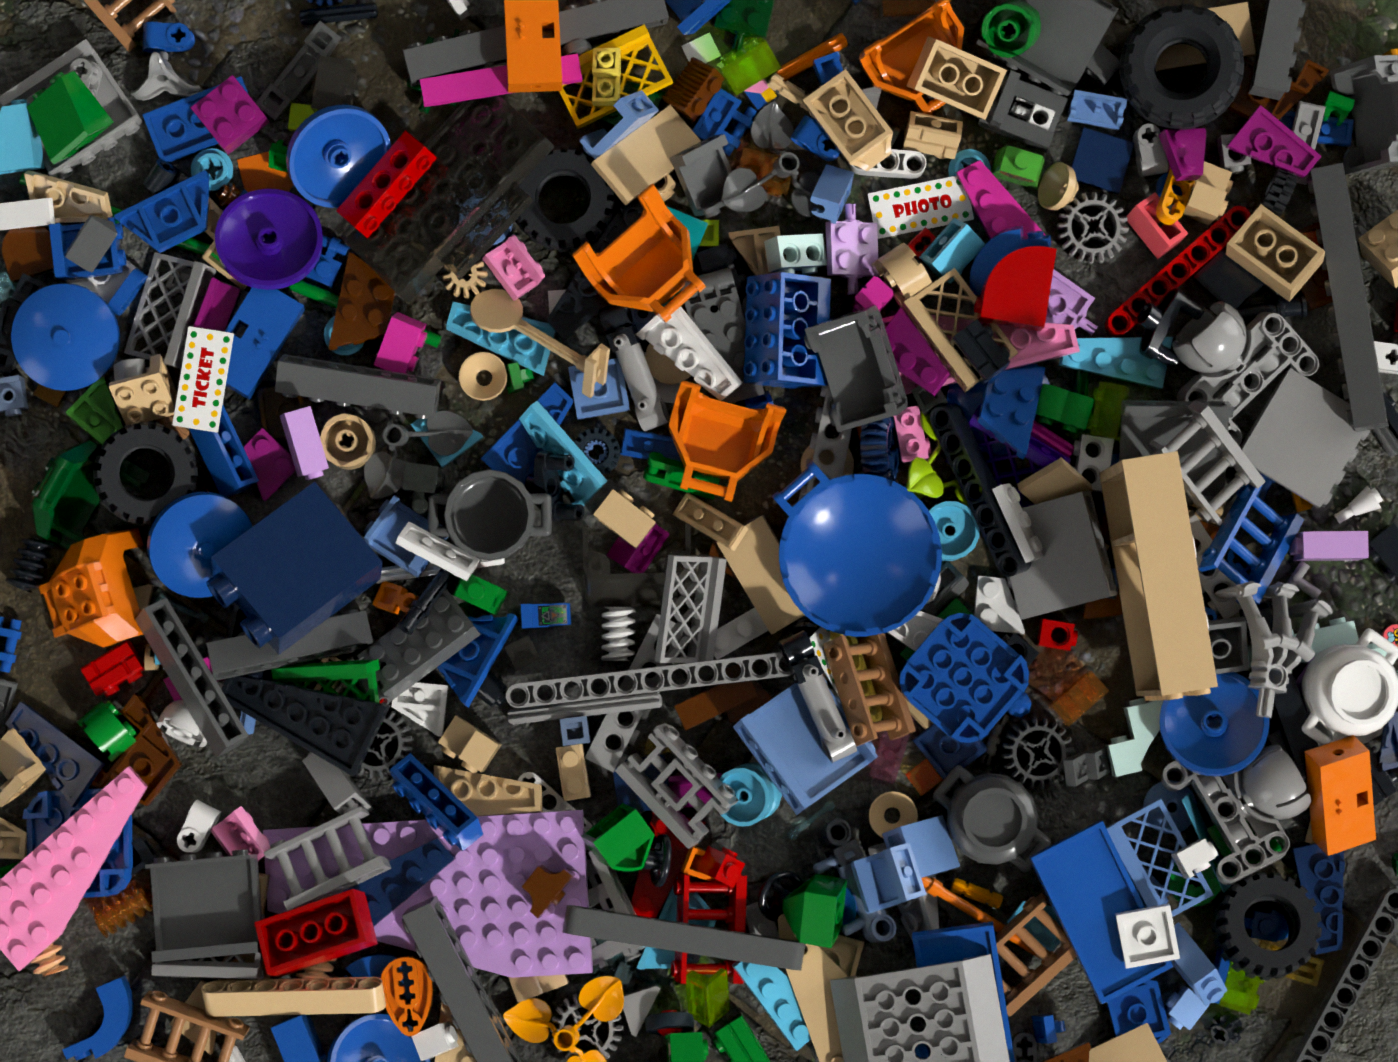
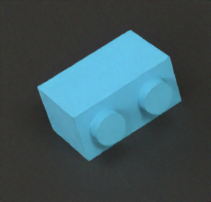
(952, 249)

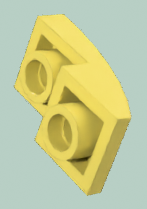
(606, 76)

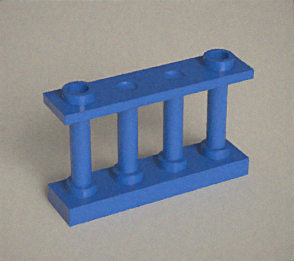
(1273, 547)

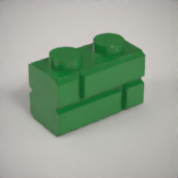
(739, 1042)

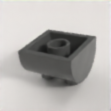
(1229, 644)

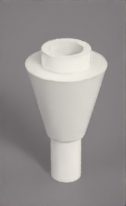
(1364, 502)

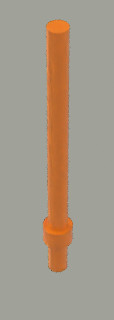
(935, 888)

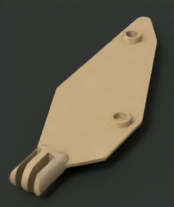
(815, 996)

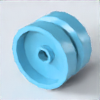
(963, 524)
(755, 792)

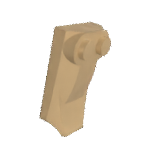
(850, 121)

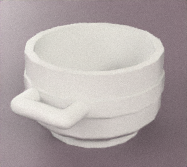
(1350, 689)

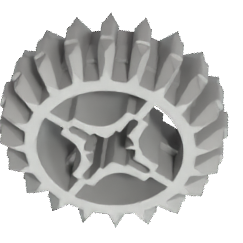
(1101, 236)
(600, 1046)

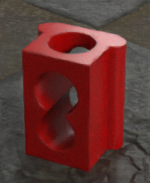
(917, 241)

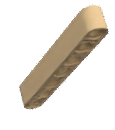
(293, 996)

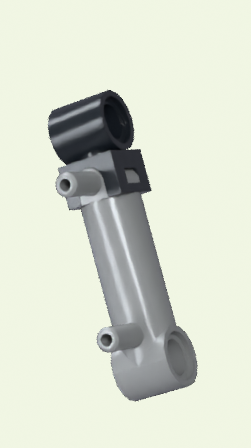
(626, 344)
(808, 674)

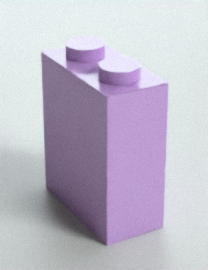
(304, 443)
(1330, 546)

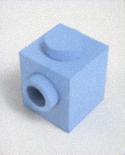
(1184, 1008)

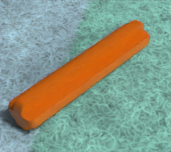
(806, 60)

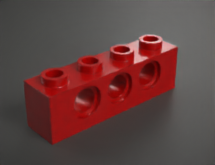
(386, 184)

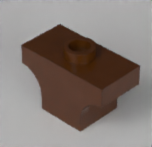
(546, 888)

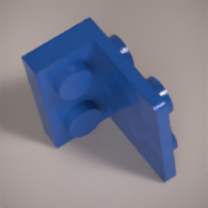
(695, 12)

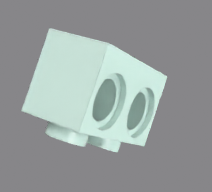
(795, 250)

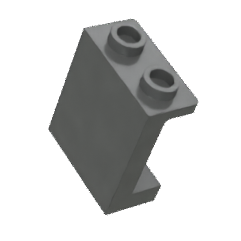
(703, 174)

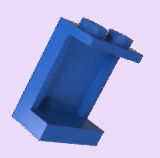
(65, 270)

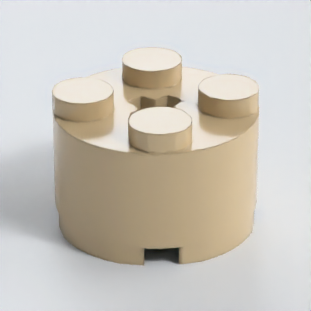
(902, 273)
(353, 427)

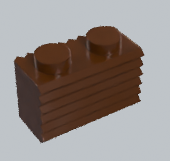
(694, 89)

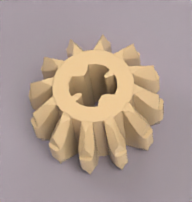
(466, 285)

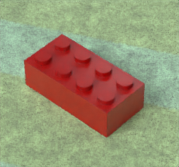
(316, 933)

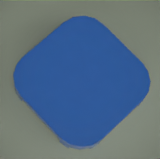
(963, 677)
(51, 810)

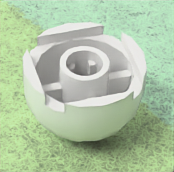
(181, 724)

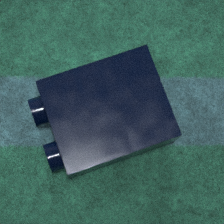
(293, 570)

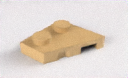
(752, 247)

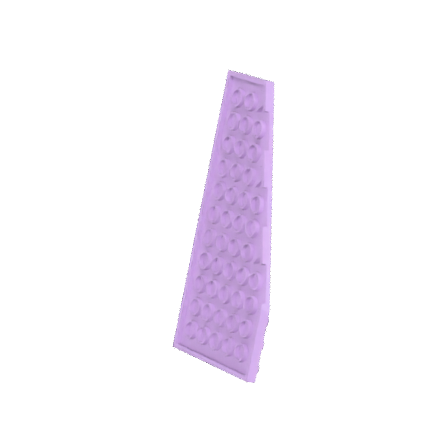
(476, 890)

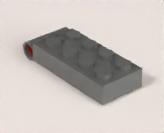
(724, 326)
(409, 658)

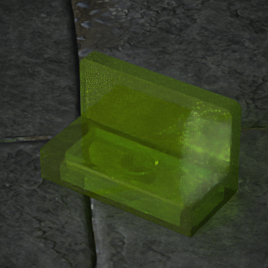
(707, 996)

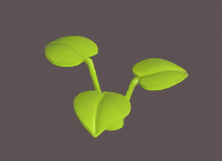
(922, 478)

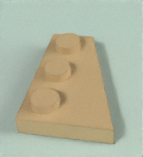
(70, 200)

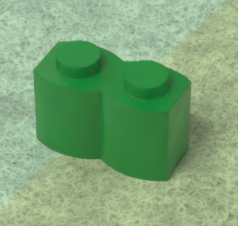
(1063, 408)

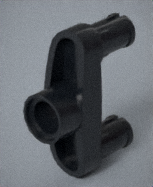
(1158, 321)
(546, 480)

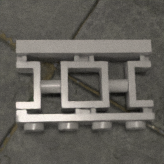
(663, 799)

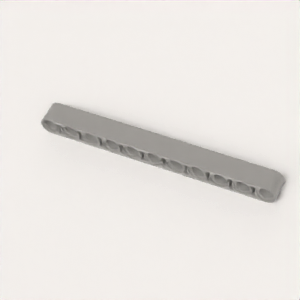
(640, 687)

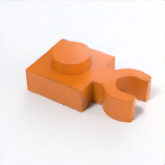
(393, 598)

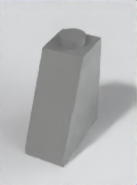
(335, 784)

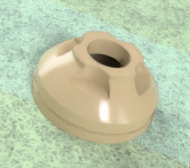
(1057, 186)
(470, 370)
(903, 803)

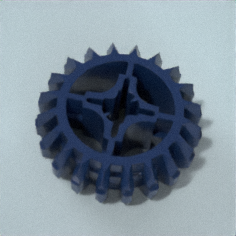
(880, 448)

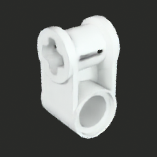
(198, 822)

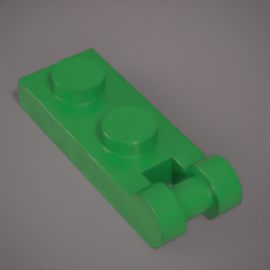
(674, 474)

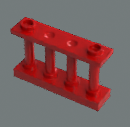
(733, 915)

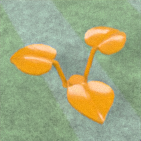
(532, 1017)

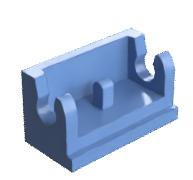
(1096, 109)
(832, 192)

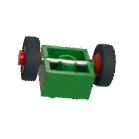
(680, 1045)

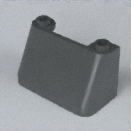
(1375, 111)
(858, 368)

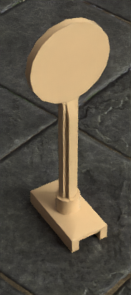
(498, 313)

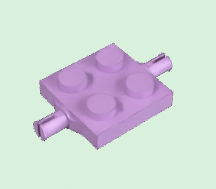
(851, 248)
(1069, 304)

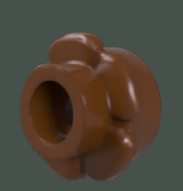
(227, 194)

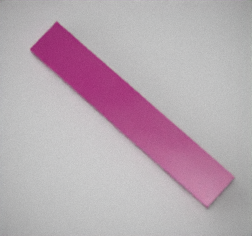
(483, 83)

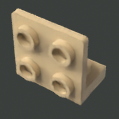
(146, 395)
(18, 766)

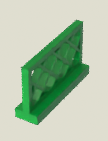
(333, 671)

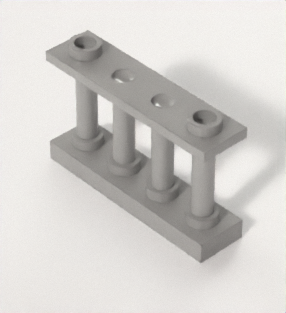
(1231, 456)
(348, 875)

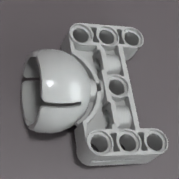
(1229, 351)
(1260, 794)

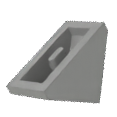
(637, 1006)

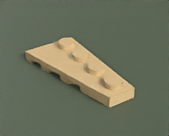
(490, 794)

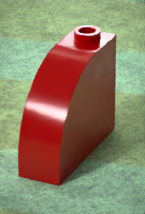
(1018, 289)

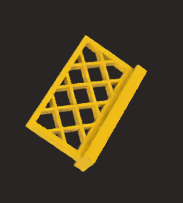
(629, 44)

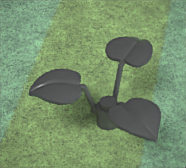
(741, 188)
(386, 473)

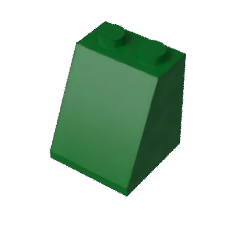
(67, 116)

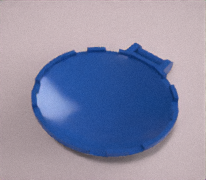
(857, 552)

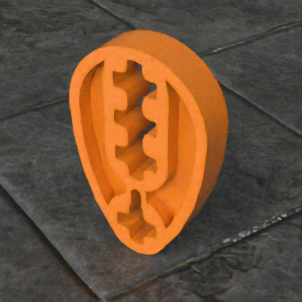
(422, 987)

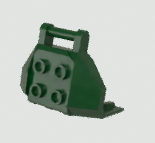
(68, 494)

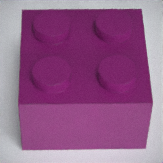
(230, 114)

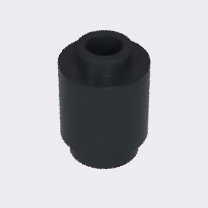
(492, 691)

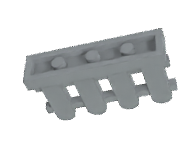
(599, 893)

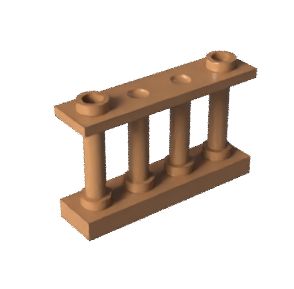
(126, 32)
(884, 677)
(1051, 961)
(144, 1051)

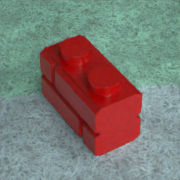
(113, 669)

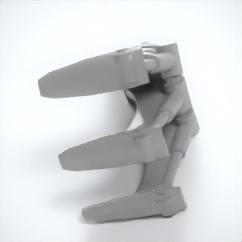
(1276, 651)

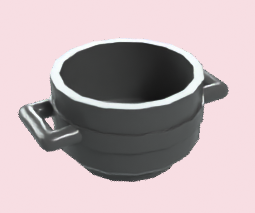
(489, 514)
(991, 818)

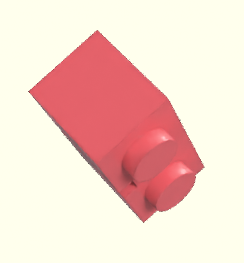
(1145, 223)

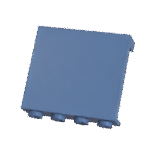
(791, 749)

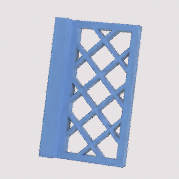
(1134, 867)

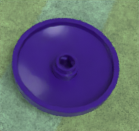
(268, 239)

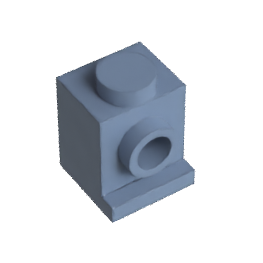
(19, 402)
(575, 730)

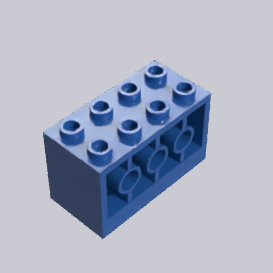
(776, 320)

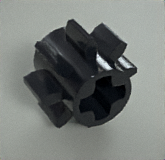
(1226, 1028)

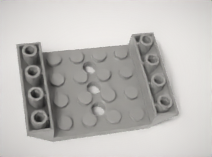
(955, 1002)

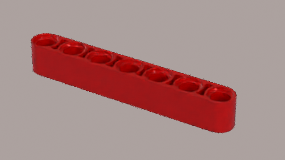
(1186, 262)

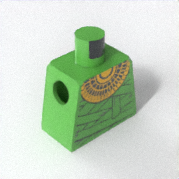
(1018, 166)

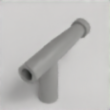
(1297, 580)

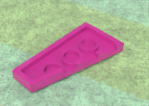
(992, 202)

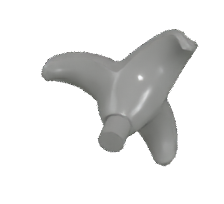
(161, 79)

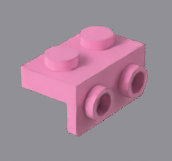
(514, 267)
(911, 435)
(240, 833)

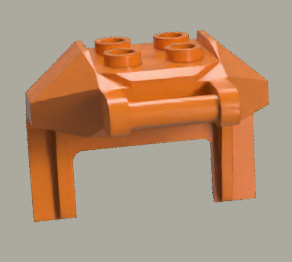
(893, 58)
(644, 262)
(720, 438)
(93, 591)

